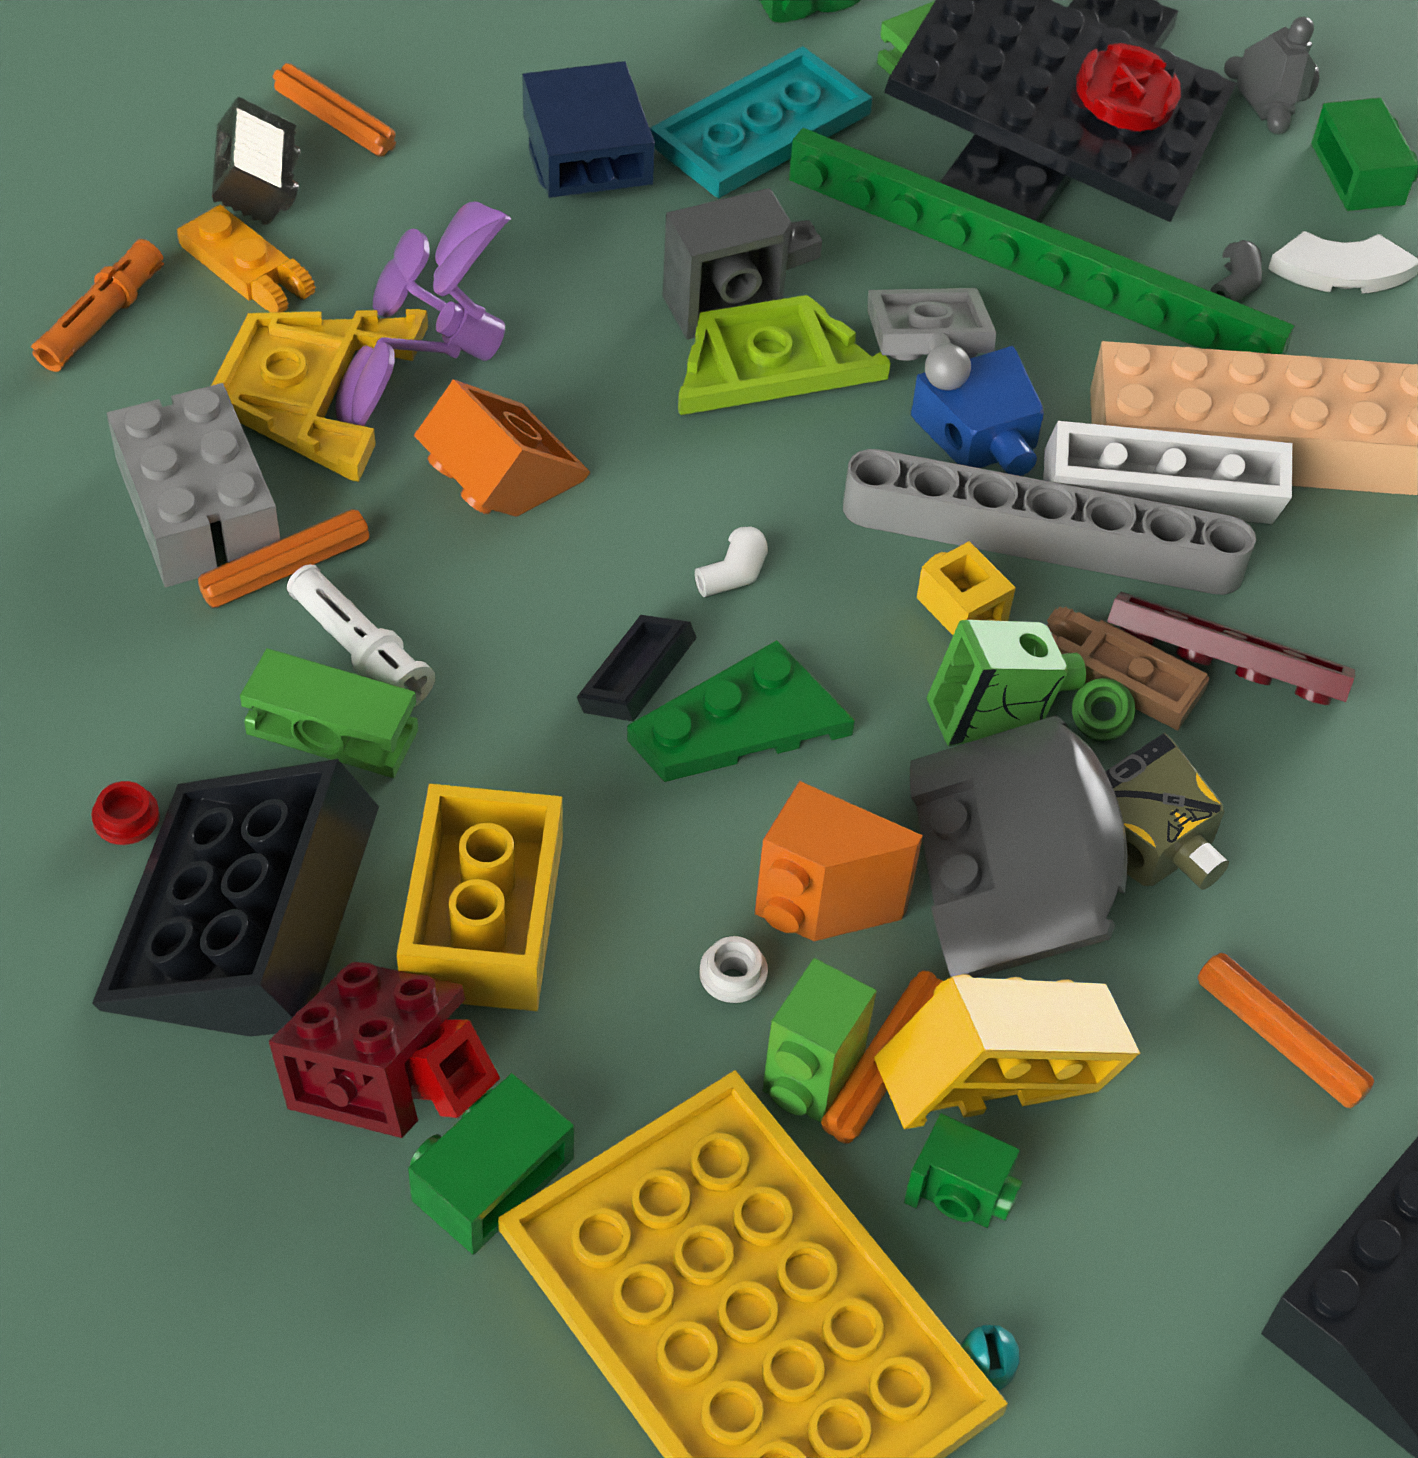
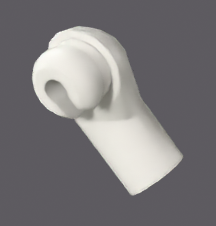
(740, 564)

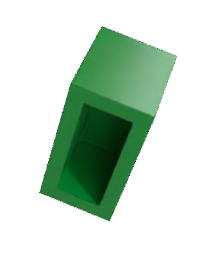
(1364, 154)
(490, 1161)

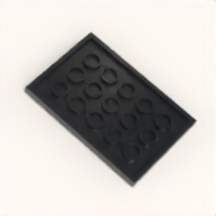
(1012, 80)

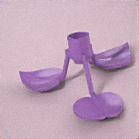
(462, 324)

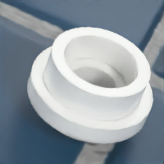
(735, 954)

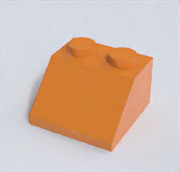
(497, 451)
(833, 867)

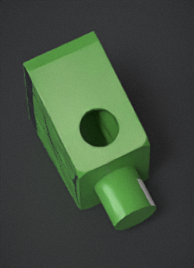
(999, 678)

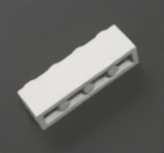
(1174, 468)

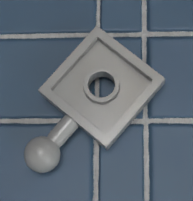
(936, 322)

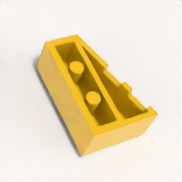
(1003, 1041)

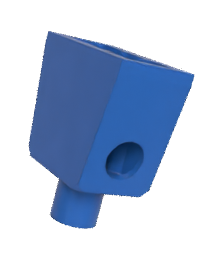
(988, 417)

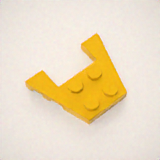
(288, 372)

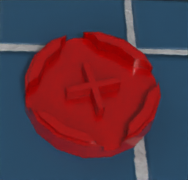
(1128, 87)

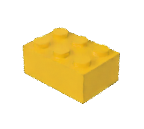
(483, 893)

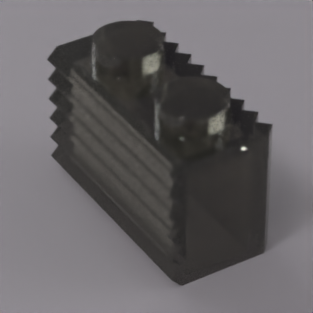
(255, 162)

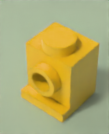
(964, 588)

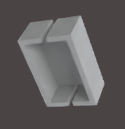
(190, 470)

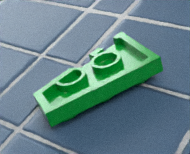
(738, 712)

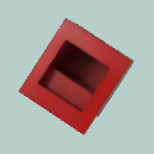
(451, 1069)

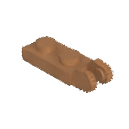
(1158, 681)

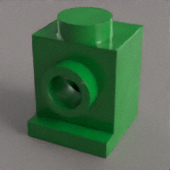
(965, 1174)

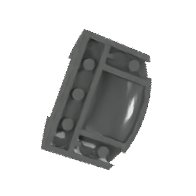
(1019, 846)

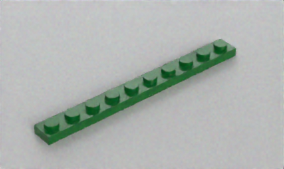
(1033, 249)

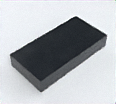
(636, 667)

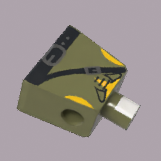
(1167, 815)

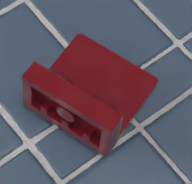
(351, 1043)

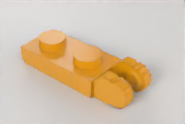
(244, 259)

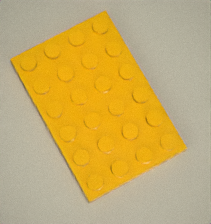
(744, 1297)

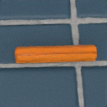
(334, 110)
(283, 558)
(1286, 1030)
(865, 1085)

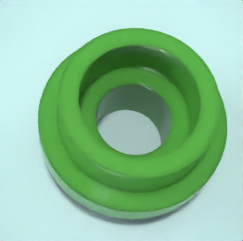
(1103, 691)

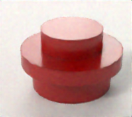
(125, 813)

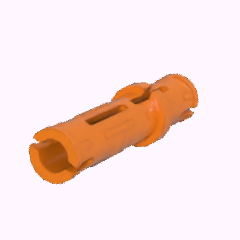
(113, 289)

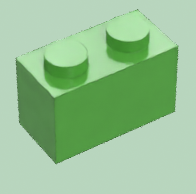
(817, 1039)

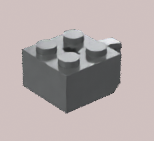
(731, 254)

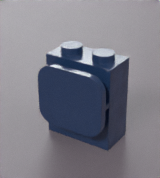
(587, 129)

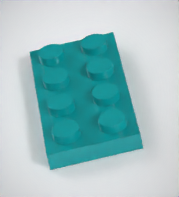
(754, 121)

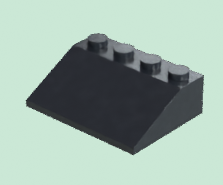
(241, 900)
(1357, 1308)

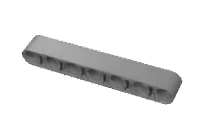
(1048, 521)

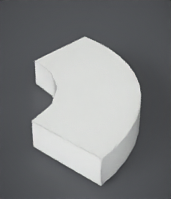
(1325, 263)

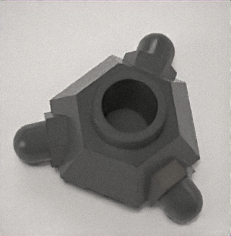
(1277, 73)

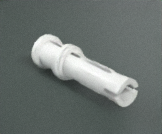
(374, 651)

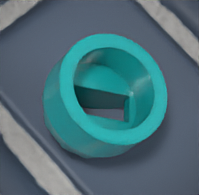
(1007, 1351)

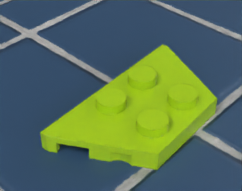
(772, 354)

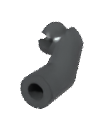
(1245, 271)

